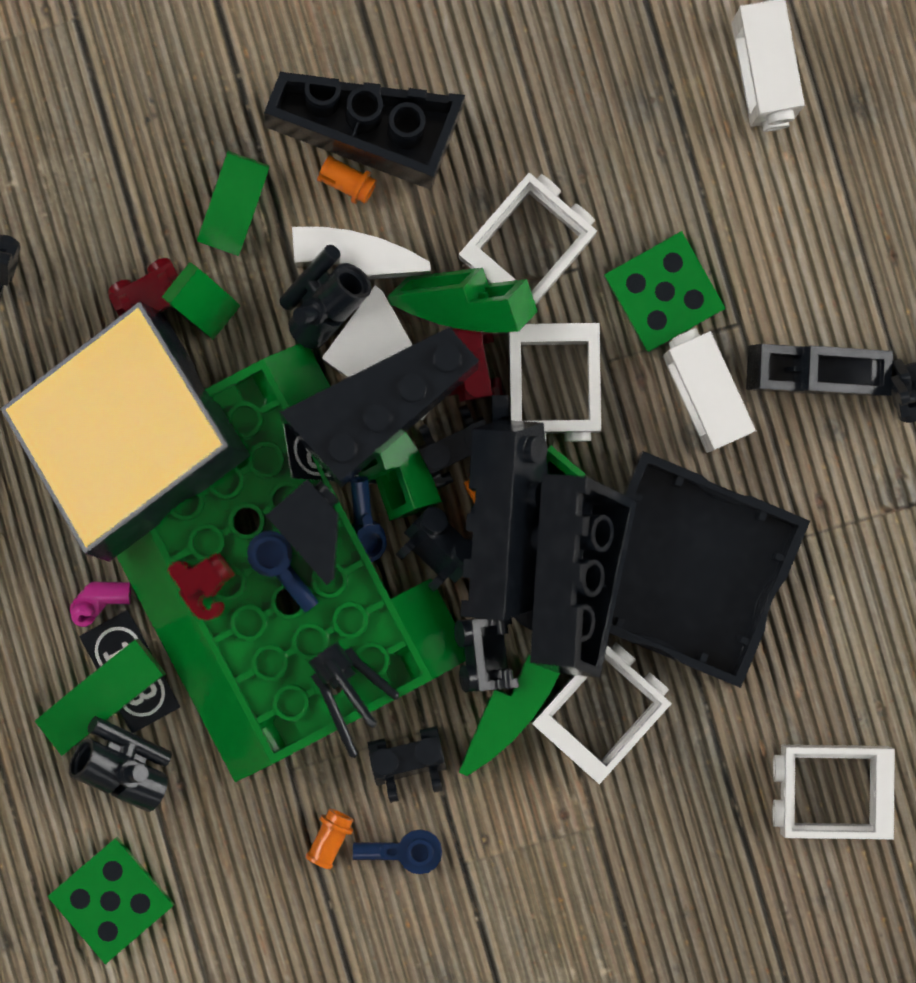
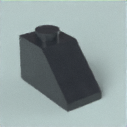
(311, 526)

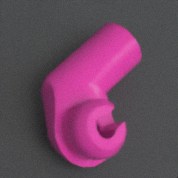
(95, 597)

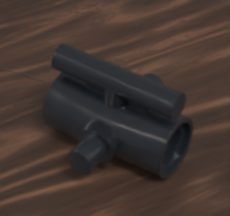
(326, 298)
(121, 765)

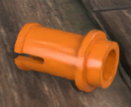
(347, 180)
(329, 838)

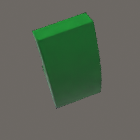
(233, 203)
(201, 300)

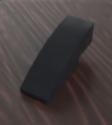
(819, 370)

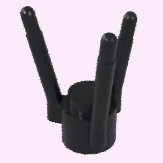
(335, 668)

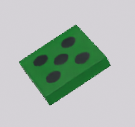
(664, 292)
(111, 900)

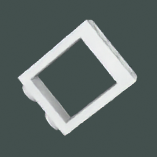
(768, 64)
(546, 194)
(559, 335)
(707, 389)
(573, 748)
(881, 792)

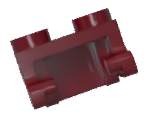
(147, 289)
(479, 384)
(201, 582)

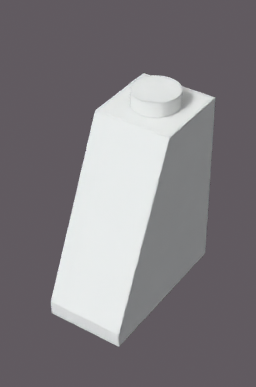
(368, 337)

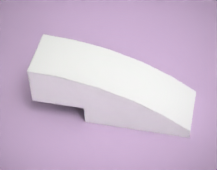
(369, 253)

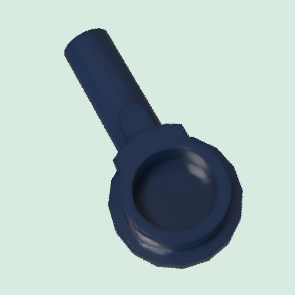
(369, 531)
(271, 556)
(417, 851)

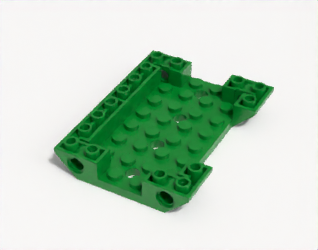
(252, 661)

